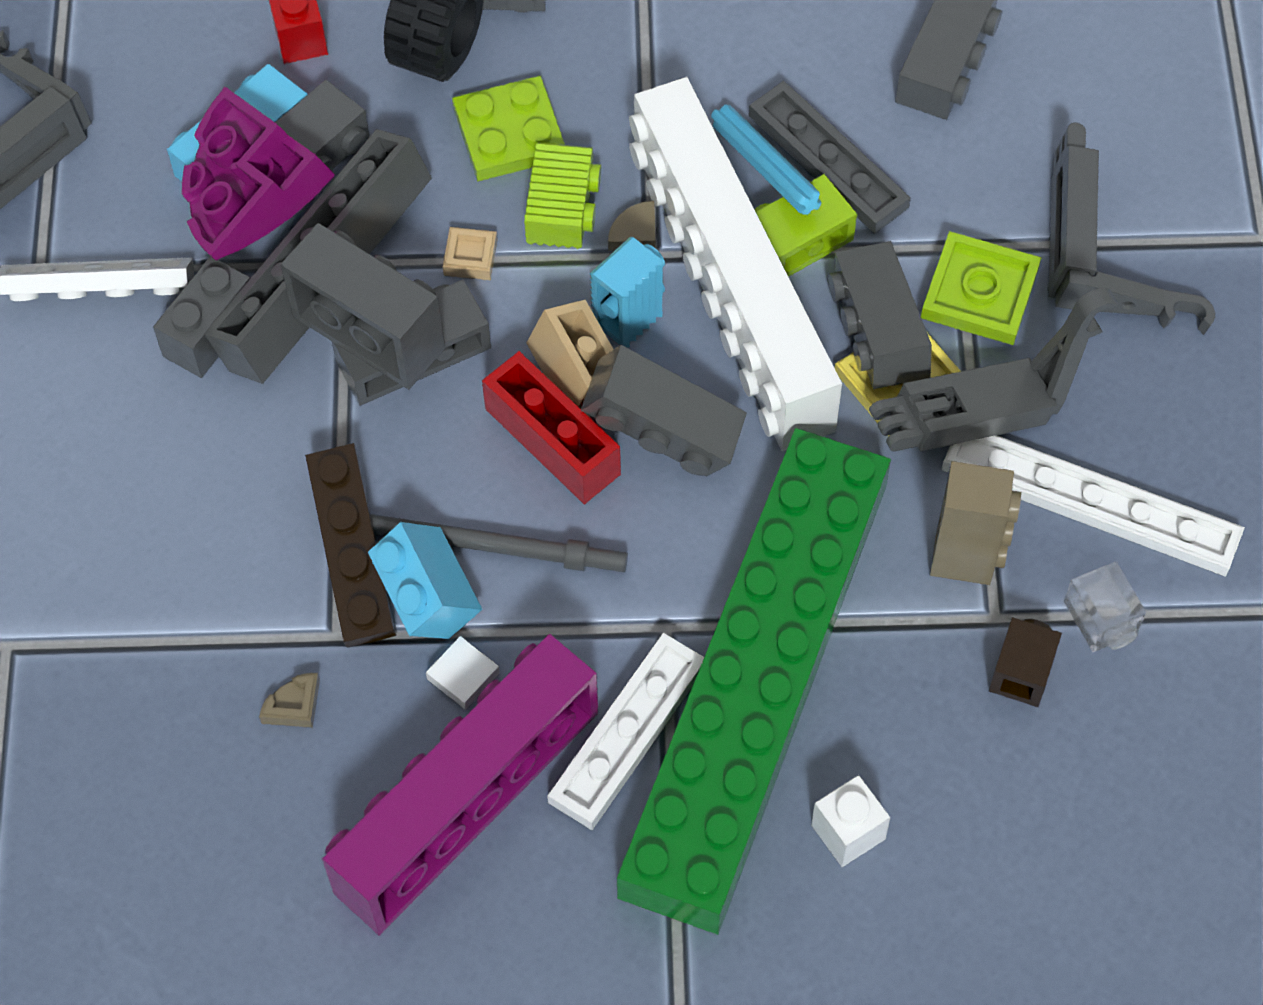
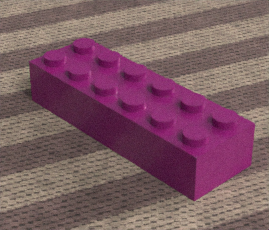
(461, 783)

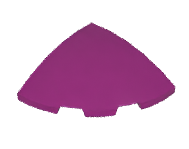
(245, 177)

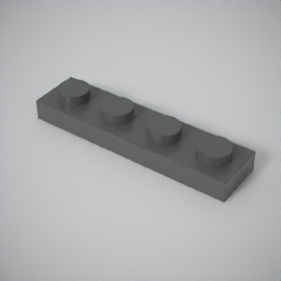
(826, 151)

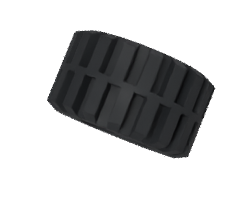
(431, 35)

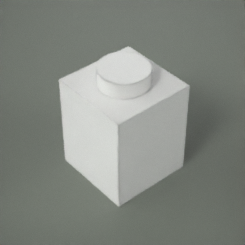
(850, 821)

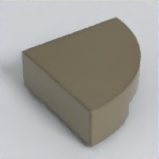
(634, 222)
(293, 702)

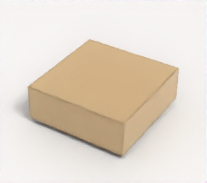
(470, 253)

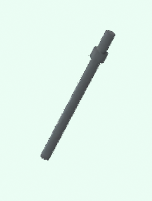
(574, 553)

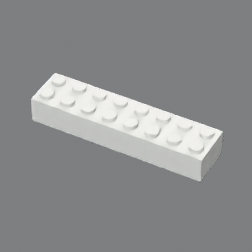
(734, 264)

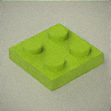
(505, 125)
(981, 288)

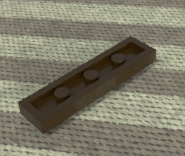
(347, 538)

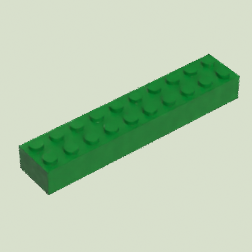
(753, 683)

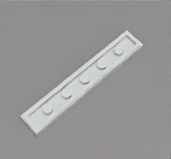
(1107, 503)

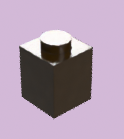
(1025, 661)

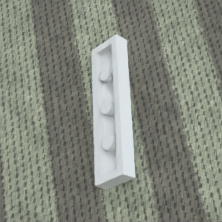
(116, 278)
(626, 732)

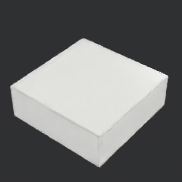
(462, 672)

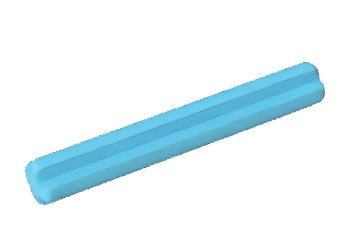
(766, 160)

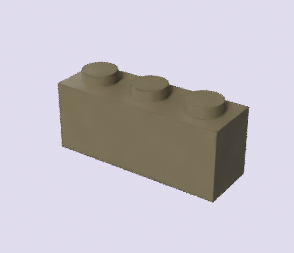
(975, 523)

